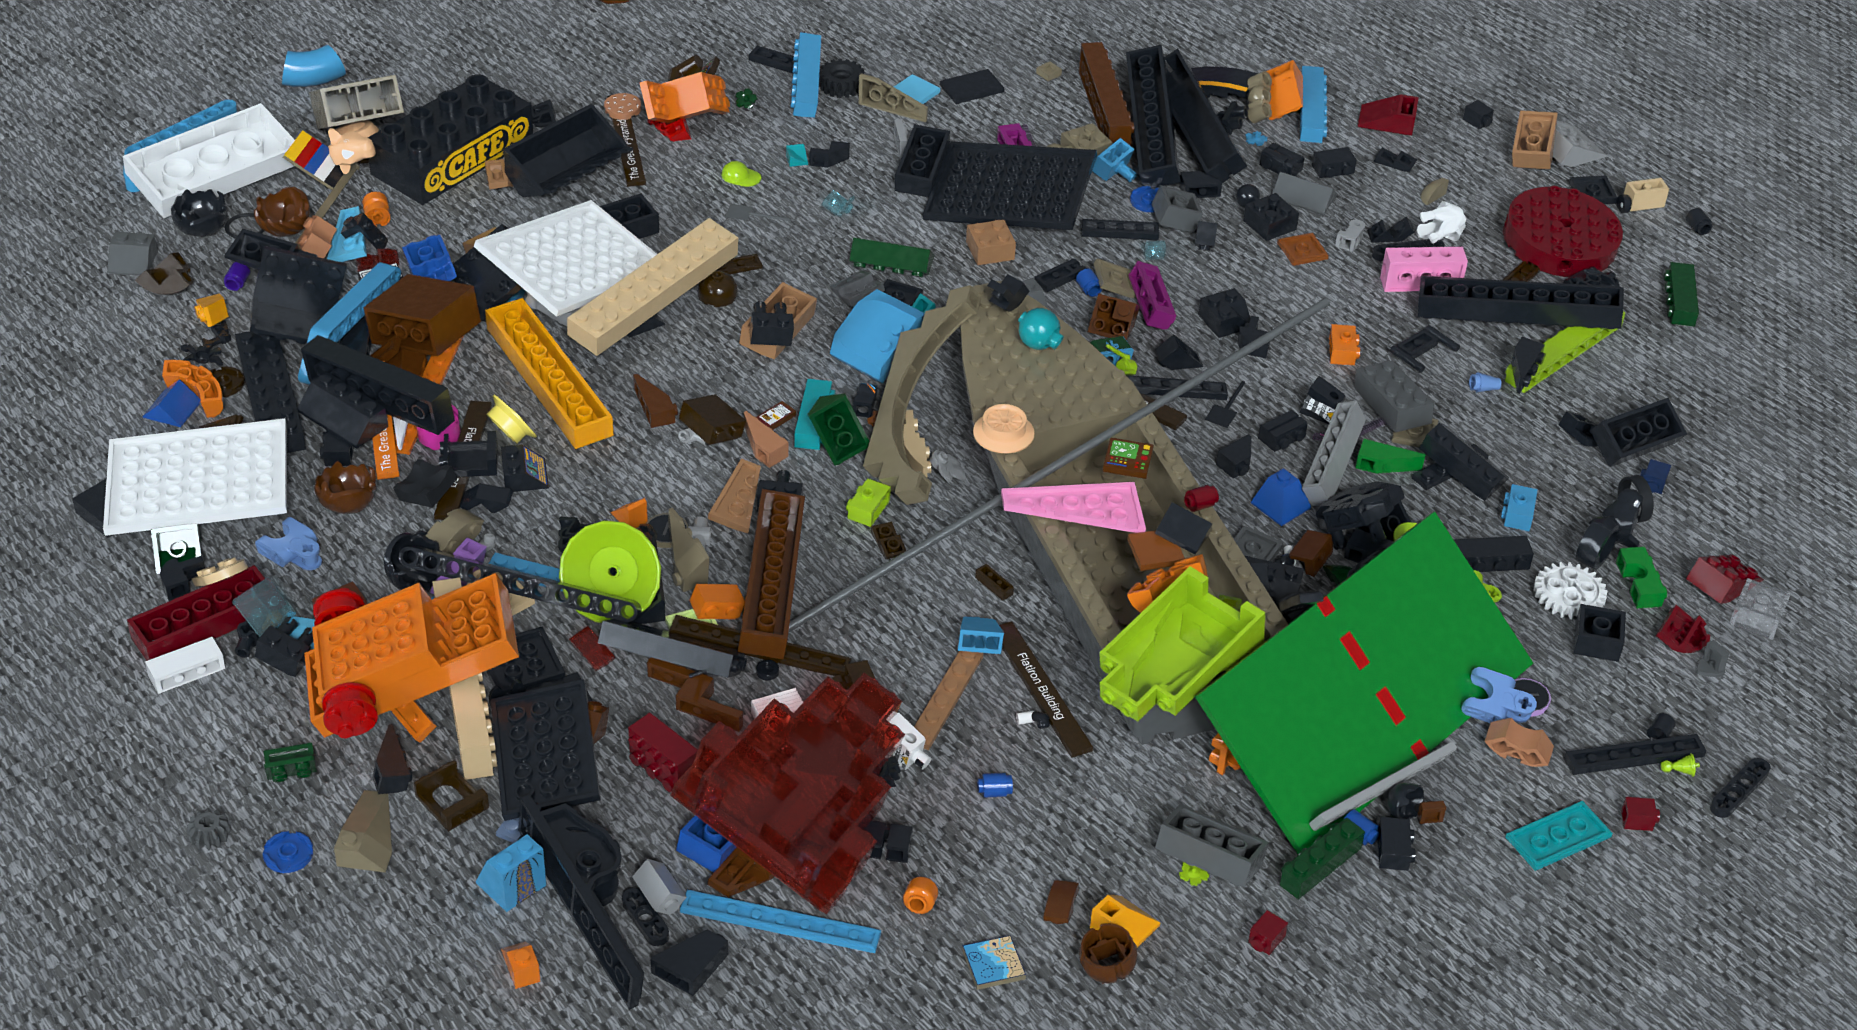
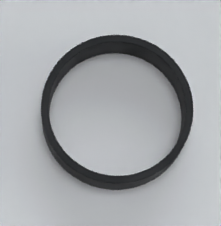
(1643, 488)

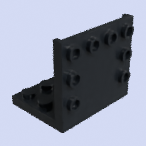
(489, 282)
(293, 293)

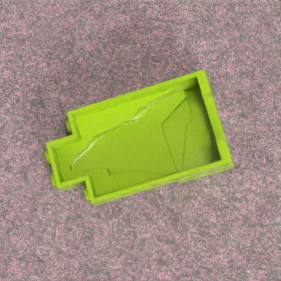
(1177, 647)

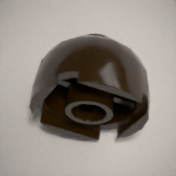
(718, 289)

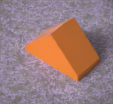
(632, 513)

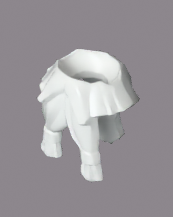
(1447, 223)

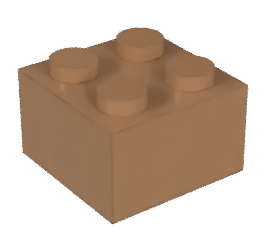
(990, 242)

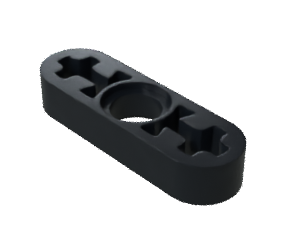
(645, 908)

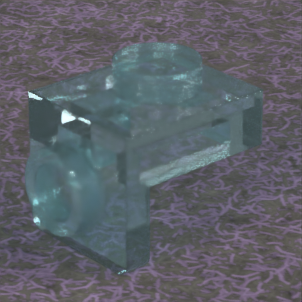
(838, 204)

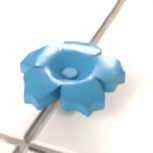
(1255, 138)

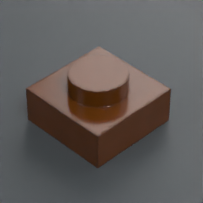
(1431, 812)

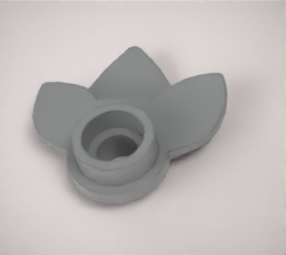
(947, 466)

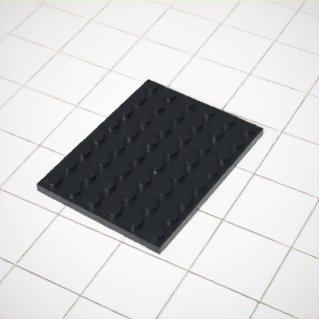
(1010, 184)

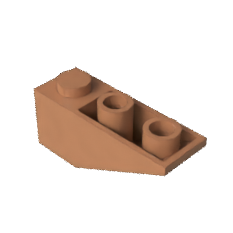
(765, 443)

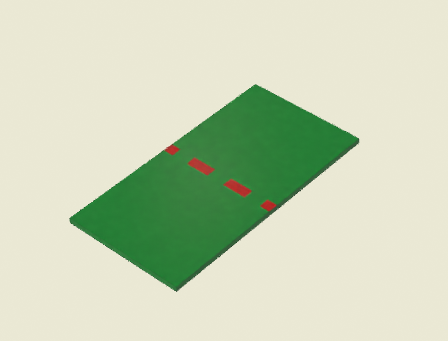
(1362, 679)

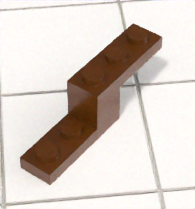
(695, 694)

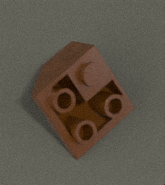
(1113, 317)

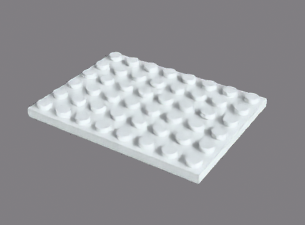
(566, 255)
(196, 476)

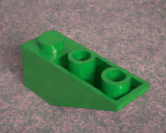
(1384, 458)

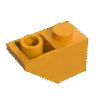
(211, 309)

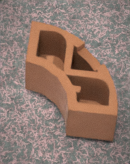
(316, 236)
(1513, 740)

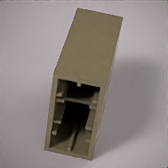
(356, 101)

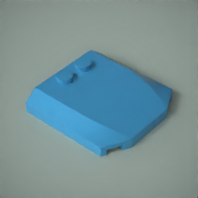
(872, 333)

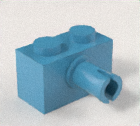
(1115, 161)

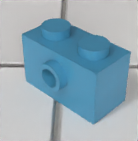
(1519, 507)

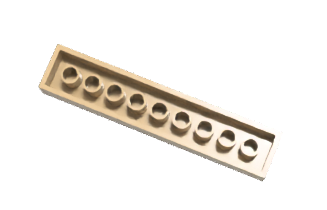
(652, 286)
(470, 713)

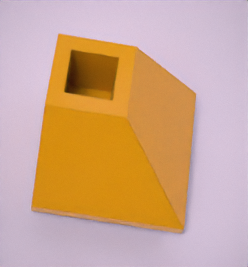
(1120, 911)

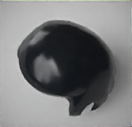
(199, 212)
(404, 576)

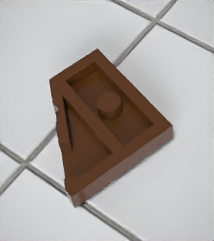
(738, 874)

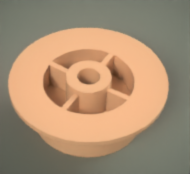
(1003, 429)

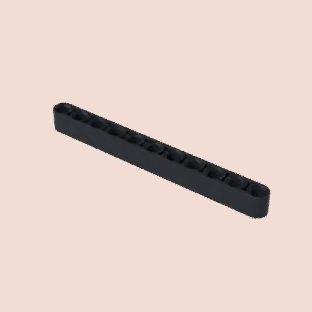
(531, 582)

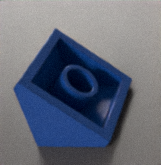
(173, 405)

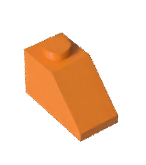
(522, 964)

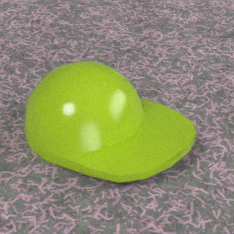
(739, 174)

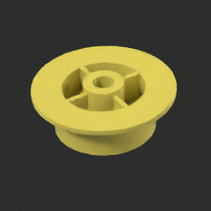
(509, 421)

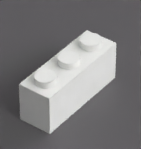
(185, 665)

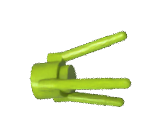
(1125, 364)

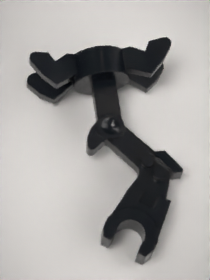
(203, 354)

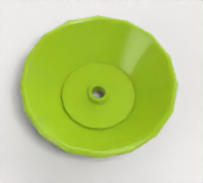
(608, 545)

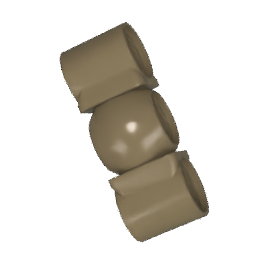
(1259, 97)

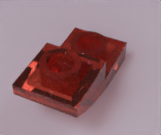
(386, 256)
(587, 645)

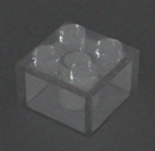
(1760, 608)

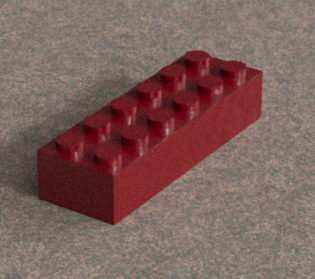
(192, 616)

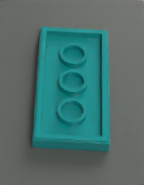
(1558, 835)

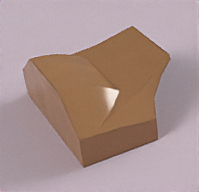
(496, 174)

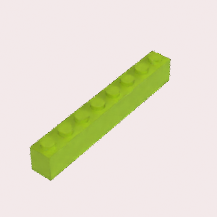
(1563, 349)

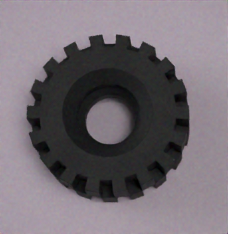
(840, 78)

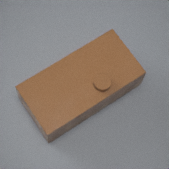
(798, 304)

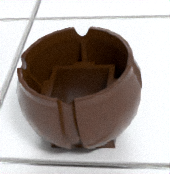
(1103, 943)

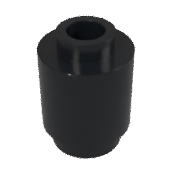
(1699, 221)

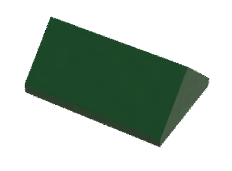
(838, 427)

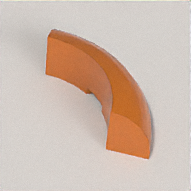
(199, 381)
(1144, 594)

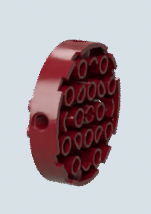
(1562, 230)

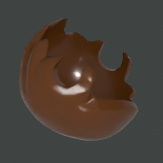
(283, 212)
(345, 488)

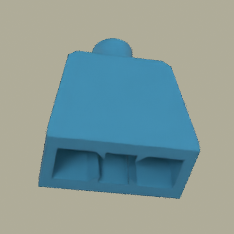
(980, 635)

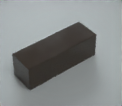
(994, 582)

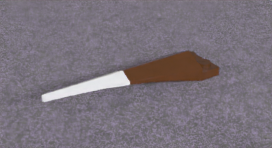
(416, 364)

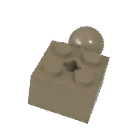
(1084, 138)

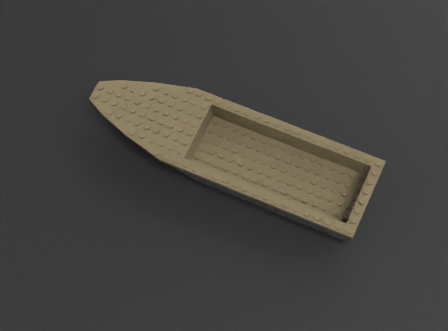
(1091, 568)

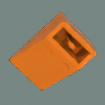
(1286, 89)

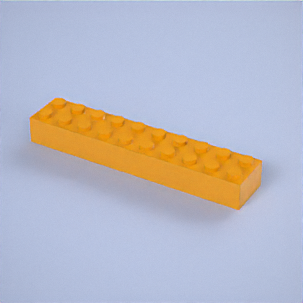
(549, 373)

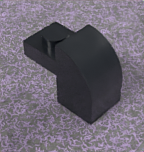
(1009, 293)
(1250, 333)
(177, 574)

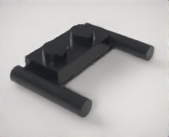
(1419, 344)

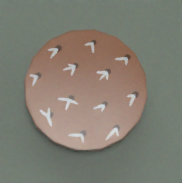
(622, 106)

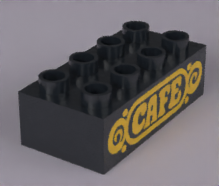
(449, 138)

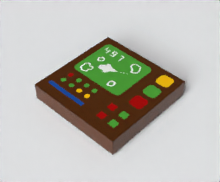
(1128, 458)

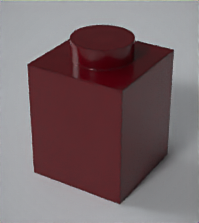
(1639, 813)
(1267, 932)

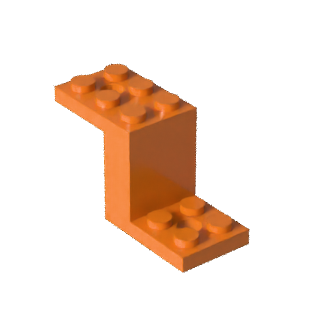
(685, 97)

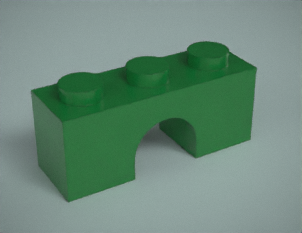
(1647, 588)

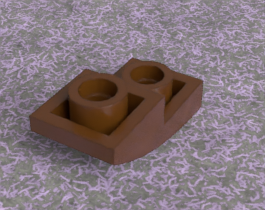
(1060, 902)

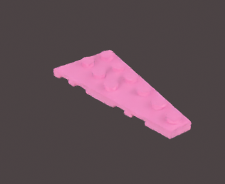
(1091, 504)

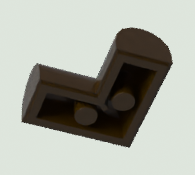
(688, 67)

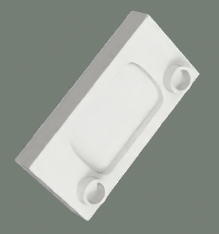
(212, 157)

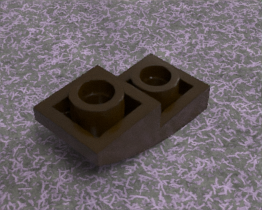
(888, 540)

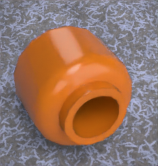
(920, 895)

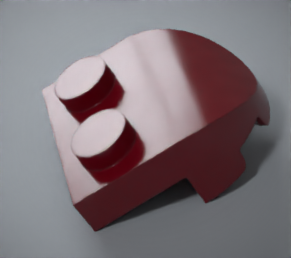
(1683, 632)

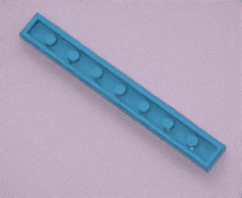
(781, 921)

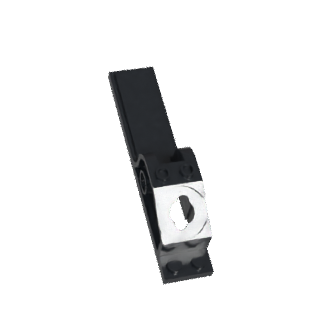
(585, 878)

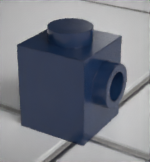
(1656, 475)

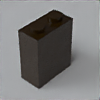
(712, 419)

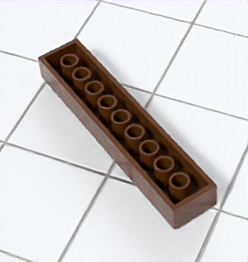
(772, 575)

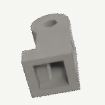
(1352, 236)

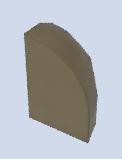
(1434, 190)

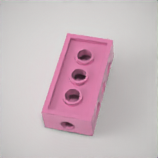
(1405, 266)

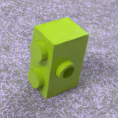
(868, 502)

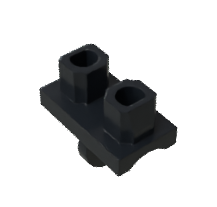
(1233, 116)

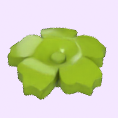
(1193, 874)

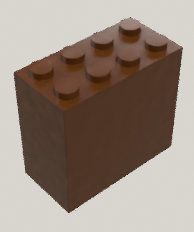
(423, 313)

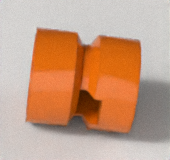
(376, 208)

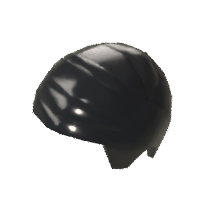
(1403, 799)

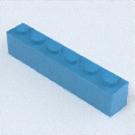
(806, 75)
(1314, 109)

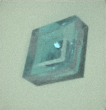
(1154, 250)

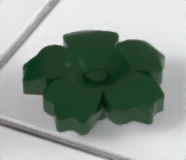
(745, 99)

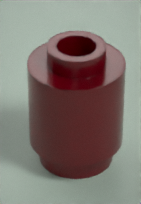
(1201, 498)

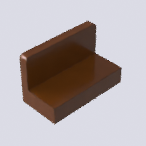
(1314, 550)

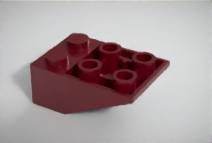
(1390, 114)
(1721, 576)

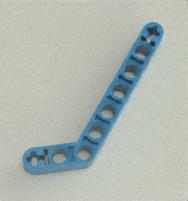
(199, 119)
(350, 307)

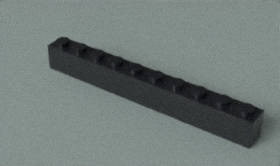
(334, 447)

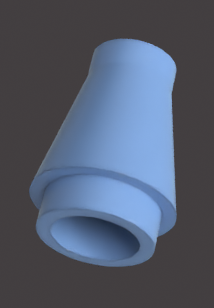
(1482, 382)

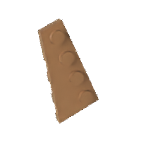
(737, 498)

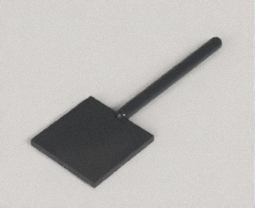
(1221, 415)

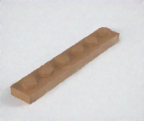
(947, 695)

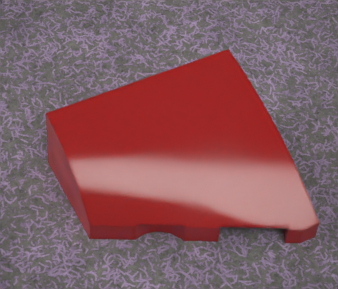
(673, 131)

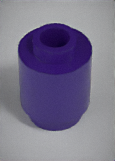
(236, 276)

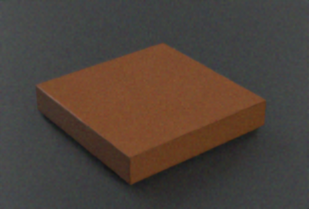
(1302, 249)
(1153, 550)

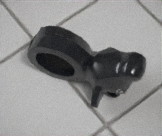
(1611, 528)

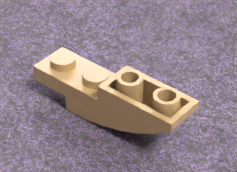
(915, 446)

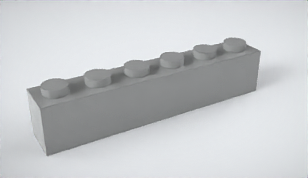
(1334, 453)

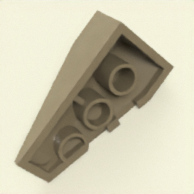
(884, 97)
(688, 555)
(366, 835)

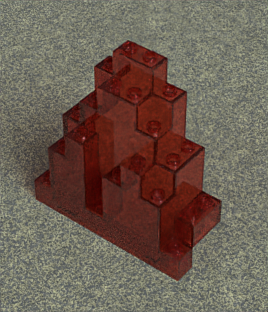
(800, 785)

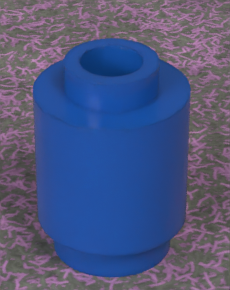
(1088, 282)
(995, 785)

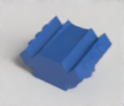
(429, 259)

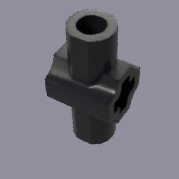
(247, 639)

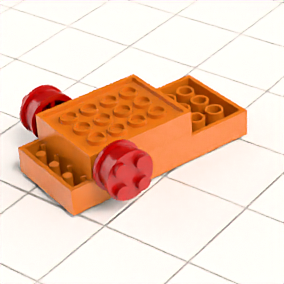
(401, 649)

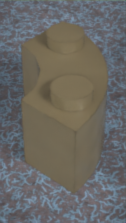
(455, 529)

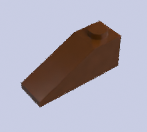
(655, 403)

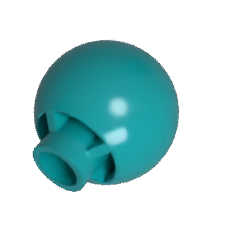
(1040, 329)

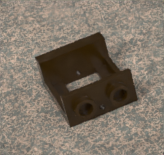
(460, 812)

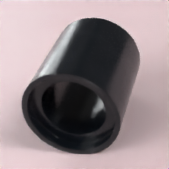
(1661, 726)

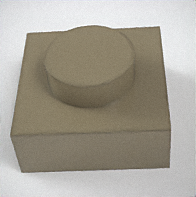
(1049, 71)

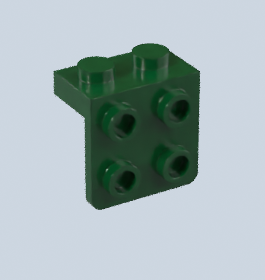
(289, 762)

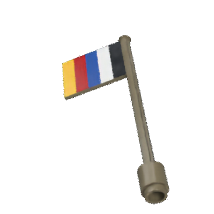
(315, 160)

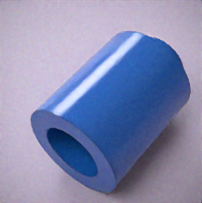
(1367, 825)

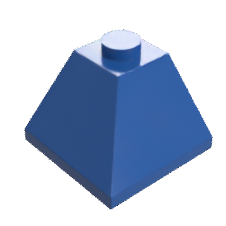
(1281, 497)

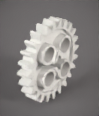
(1568, 587)

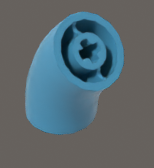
(312, 67)

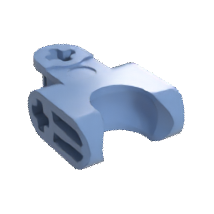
(297, 546)
(1502, 698)

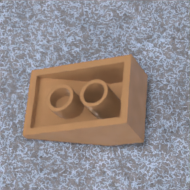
(1534, 140)

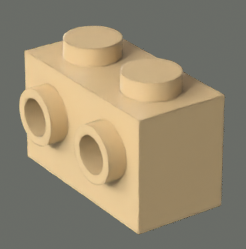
(1647, 193)

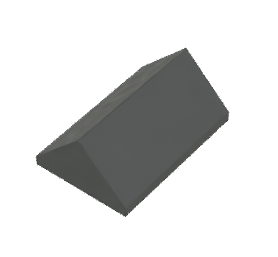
(1304, 193)

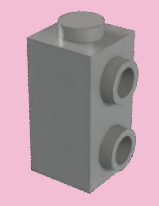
(659, 887)

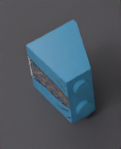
(514, 873)

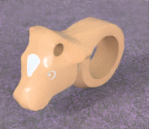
(351, 143)

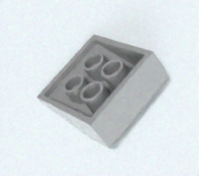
(1574, 147)

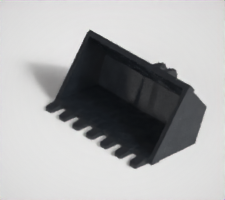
(562, 152)

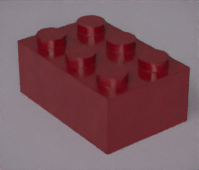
(659, 750)

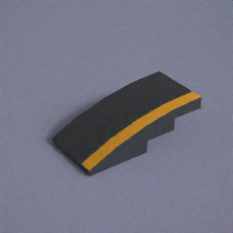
(1223, 80)

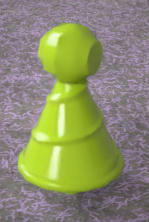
(1685, 765)

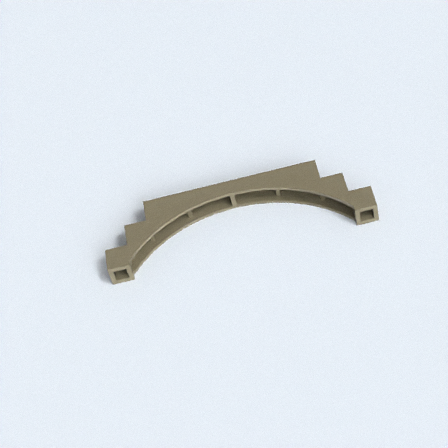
(914, 350)

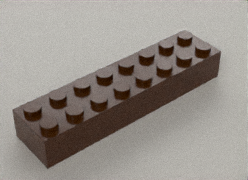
(1104, 93)

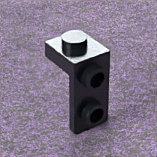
(363, 224)

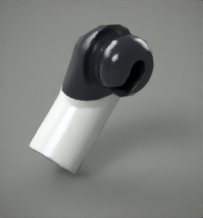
(1284, 559)
(1033, 716)

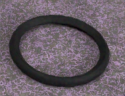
(236, 217)

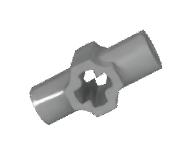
(701, 530)

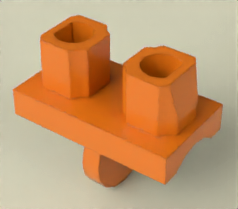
(1222, 756)

